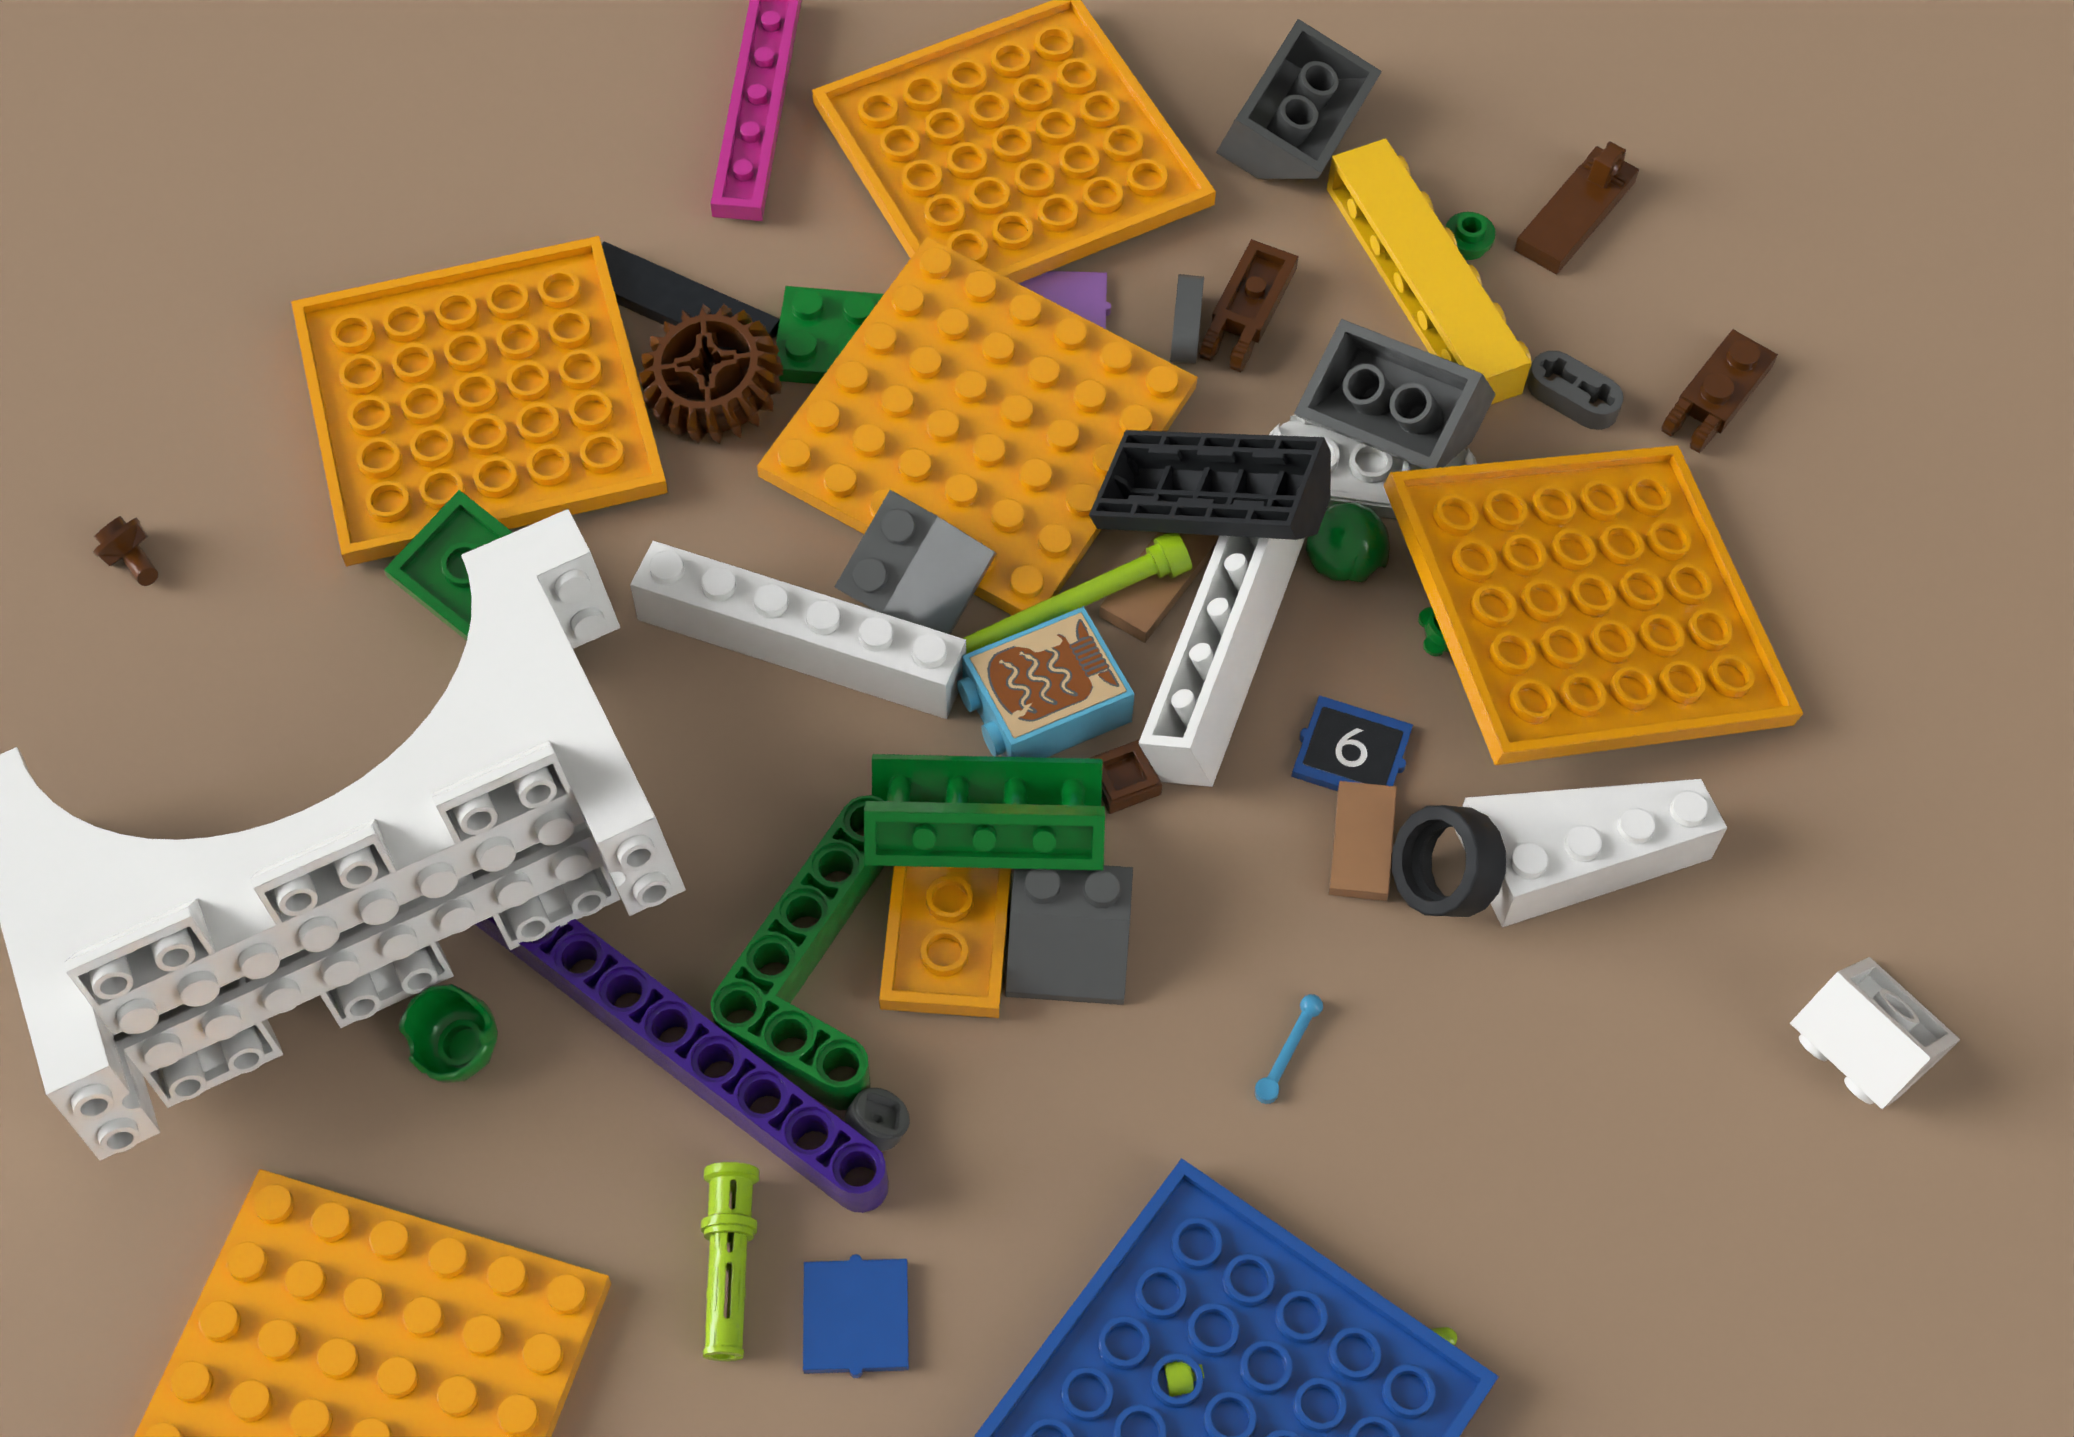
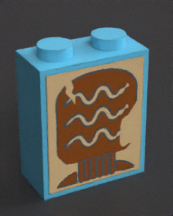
(1046, 688)

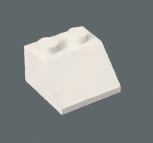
(1872, 1032)

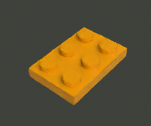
(946, 940)

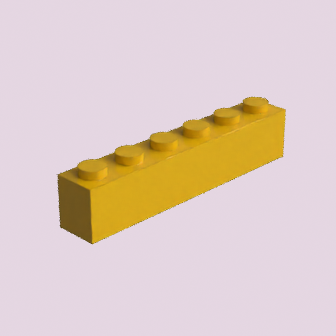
(1425, 267)

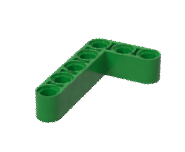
(801, 951)

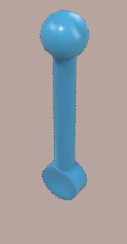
(1267, 1088)

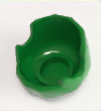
(1349, 543)
(448, 1033)

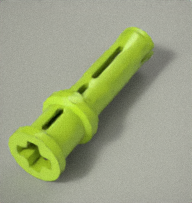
(721, 1228)

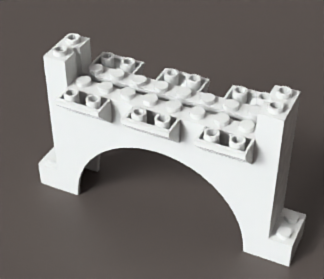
(494, 807)

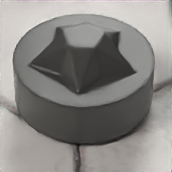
(878, 1117)

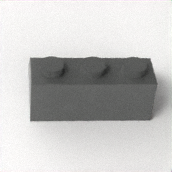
(1299, 108)
(1395, 397)

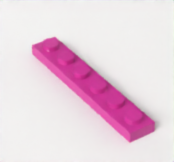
(755, 110)

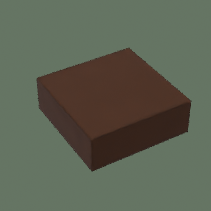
(1127, 777)

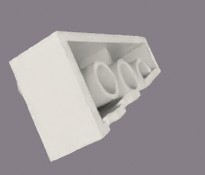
(1596, 841)

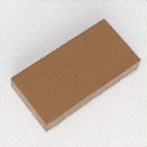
(1363, 841)

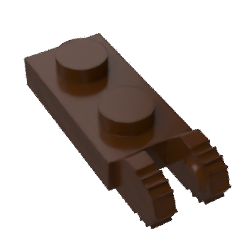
(1249, 301)
(1720, 388)

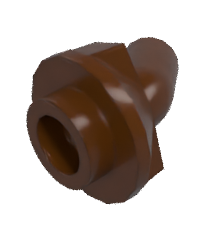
(121, 541)

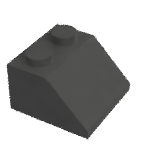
(915, 566)
(1069, 934)

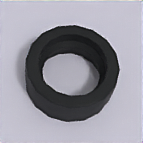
(1413, 861)

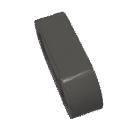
(1187, 319)
(1575, 390)

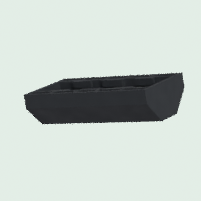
(1216, 485)

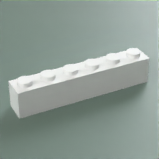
(799, 629)
(1217, 657)

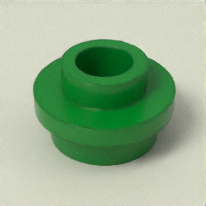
(1472, 233)

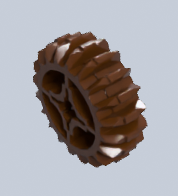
(738, 382)

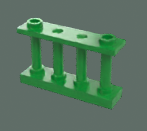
(985, 812)

